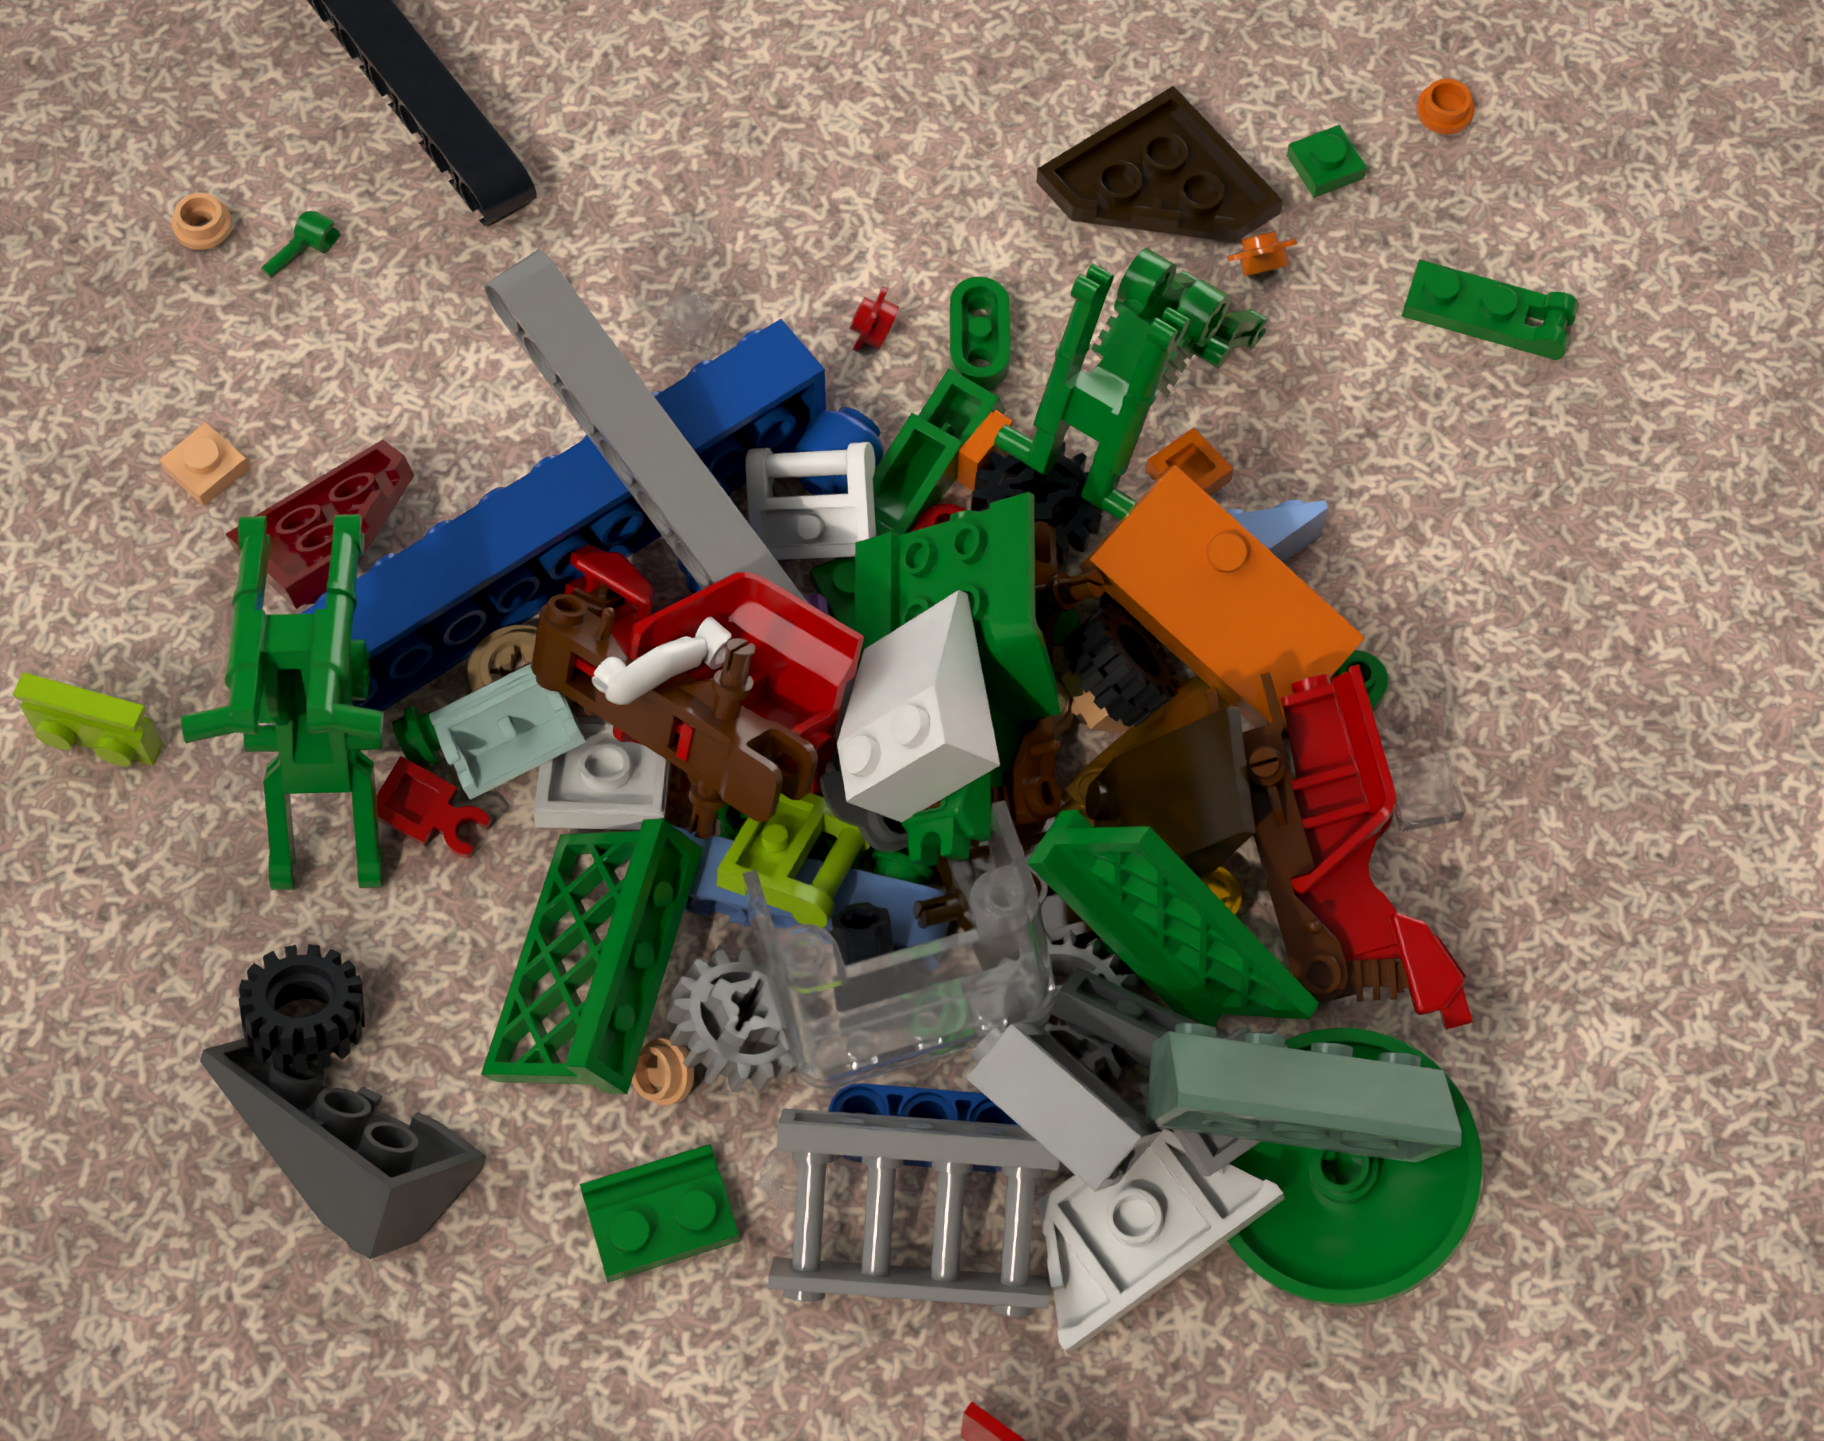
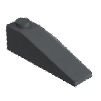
(352, 1164)

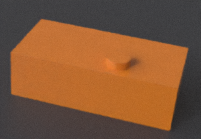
(1218, 596)

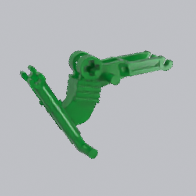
(1156, 328)
(303, 679)

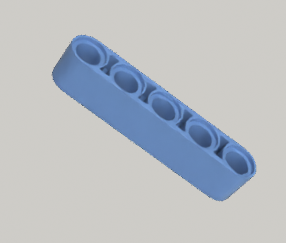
(856, 888)

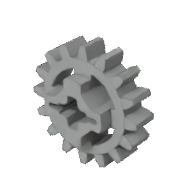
(706, 1018)

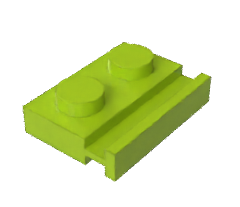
(78, 716)

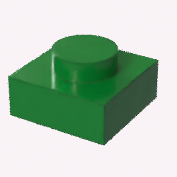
(1326, 161)

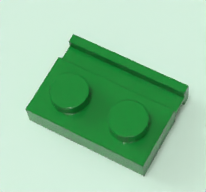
(659, 1213)

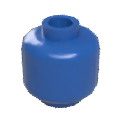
(835, 432)

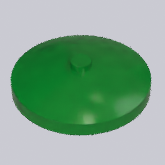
(1360, 1223)

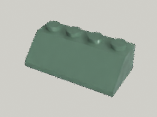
(1299, 1095)

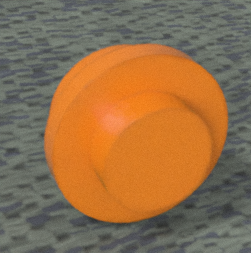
(1446, 107)

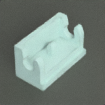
(505, 731)

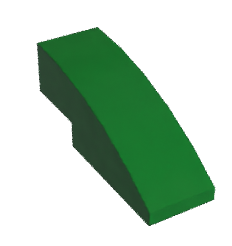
(926, 452)

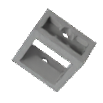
(1061, 1103)

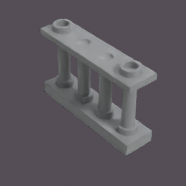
(884, 1146)

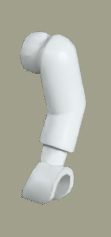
(628, 683)

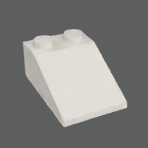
(918, 715)

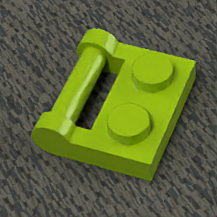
(780, 849)

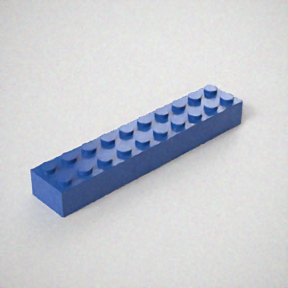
(515, 546)

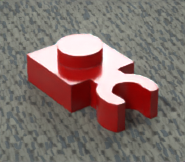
(420, 804)

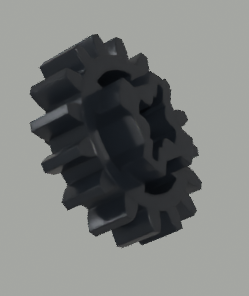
(1058, 493)

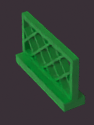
(1165, 922)
(624, 965)

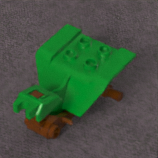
(1014, 602)

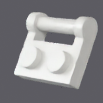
(812, 523)

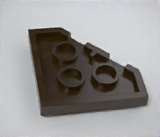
(1161, 174)

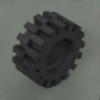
(1120, 666)
(309, 1036)

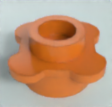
(1262, 253)

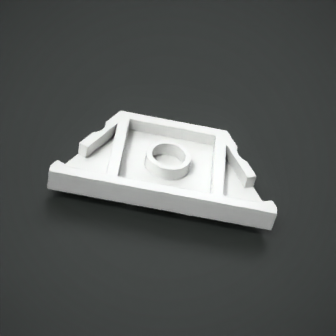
(1139, 1235)

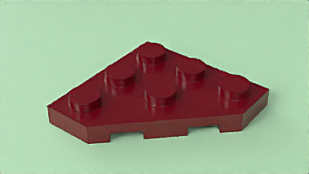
(304, 520)

